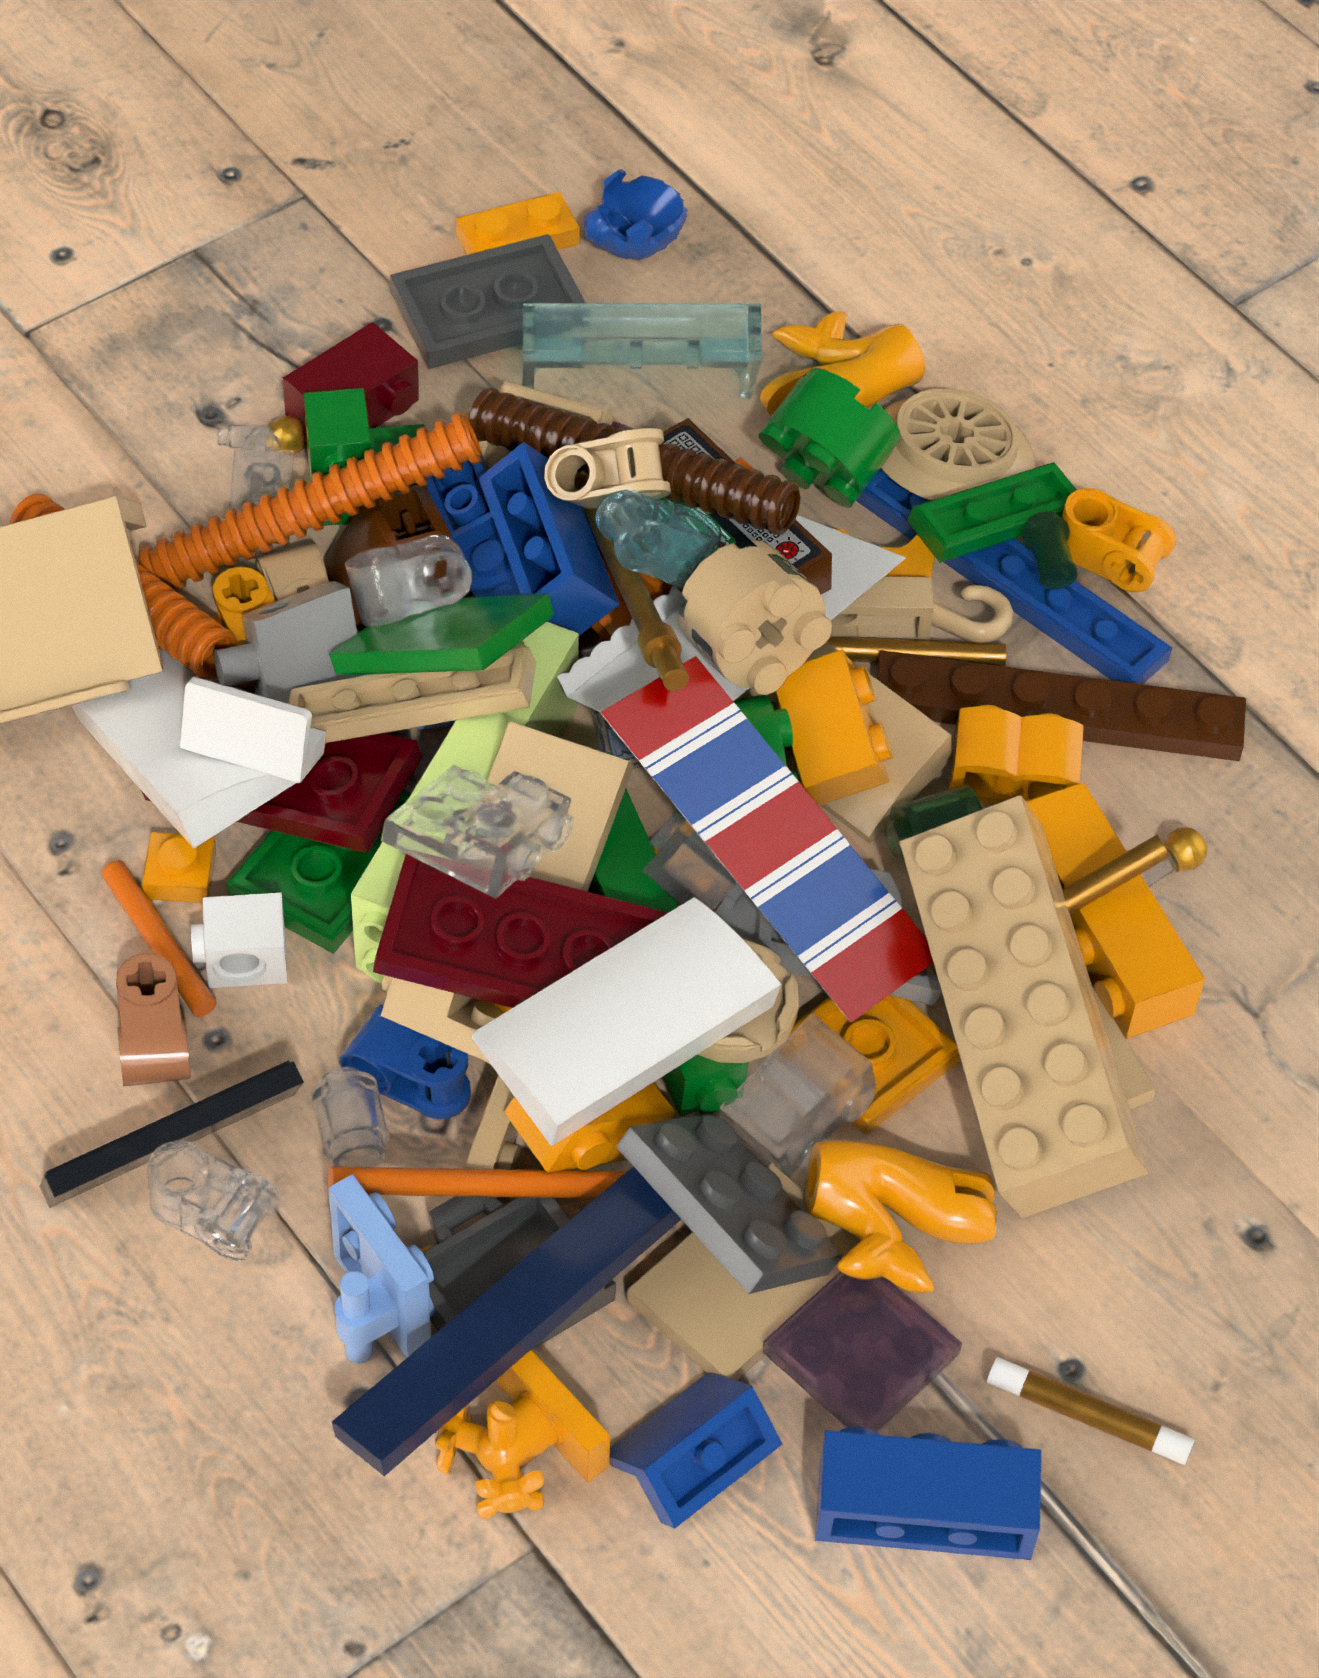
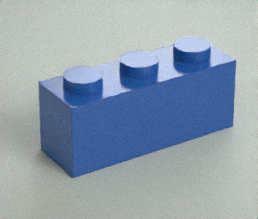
(547, 541)
(929, 1493)

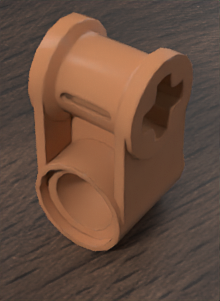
(151, 1026)

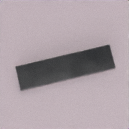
(186, 1124)

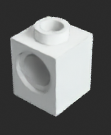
(241, 940)

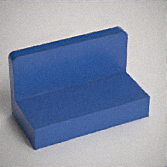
(696, 1446)

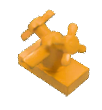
(517, 1433)

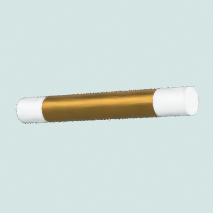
(1090, 1410)

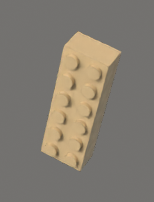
(1022, 1009)

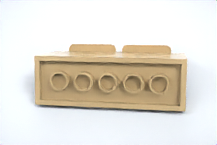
(72, 609)

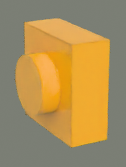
(177, 869)

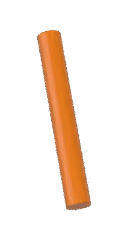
(158, 936)

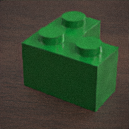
(340, 430)

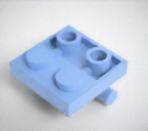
(383, 1279)

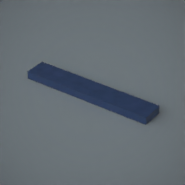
(504, 1323)

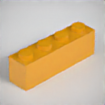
(1124, 935)

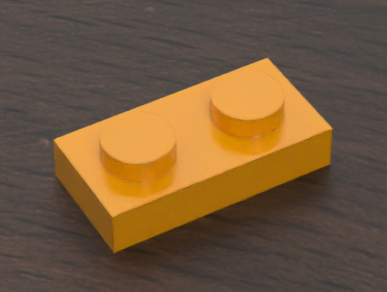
(519, 222)

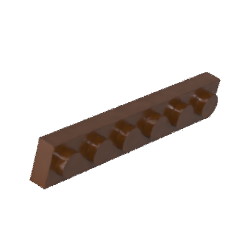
(1108, 709)

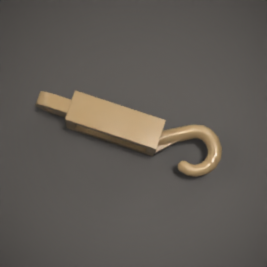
(908, 609)

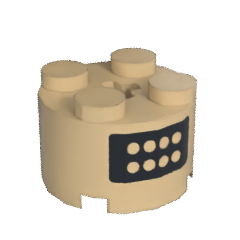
(753, 615)

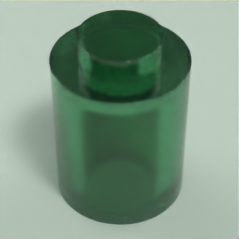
(928, 813)

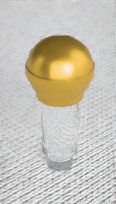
(287, 429)
(1186, 852)

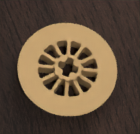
(954, 443)

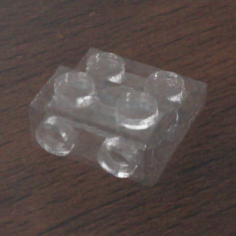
(481, 829)

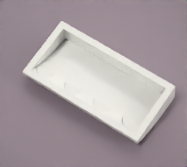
(144, 739)
(627, 1018)

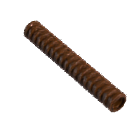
(692, 477)

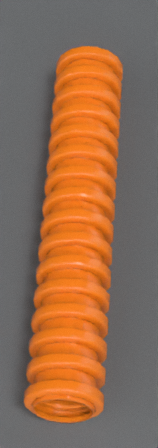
(177, 623)

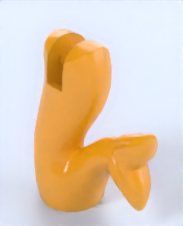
(873, 363)
(855, 1179)

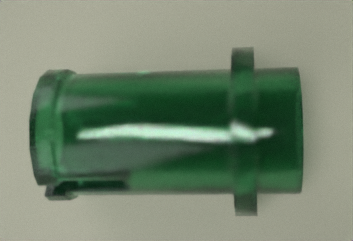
(1047, 538)

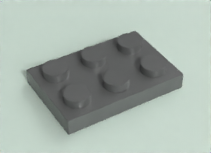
(478, 299)
(730, 1201)

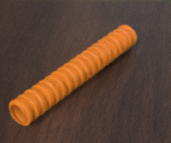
(312, 503)

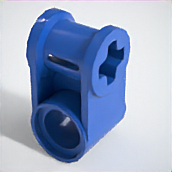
(409, 1064)

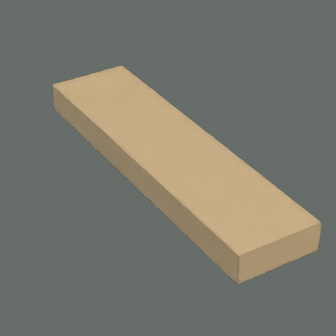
(413, 700)

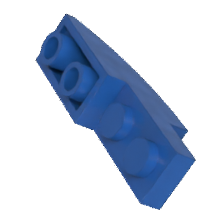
(473, 528)

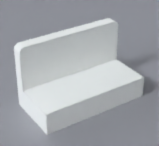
(249, 730)

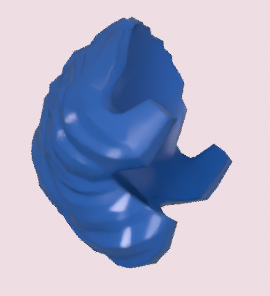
(635, 217)

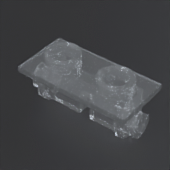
(259, 468)

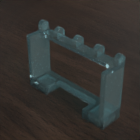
(726, 334)

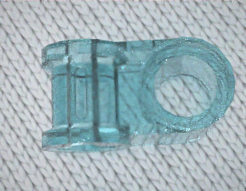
(657, 535)

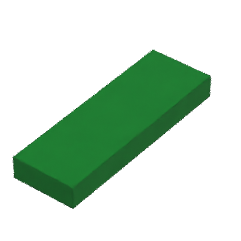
(989, 511)

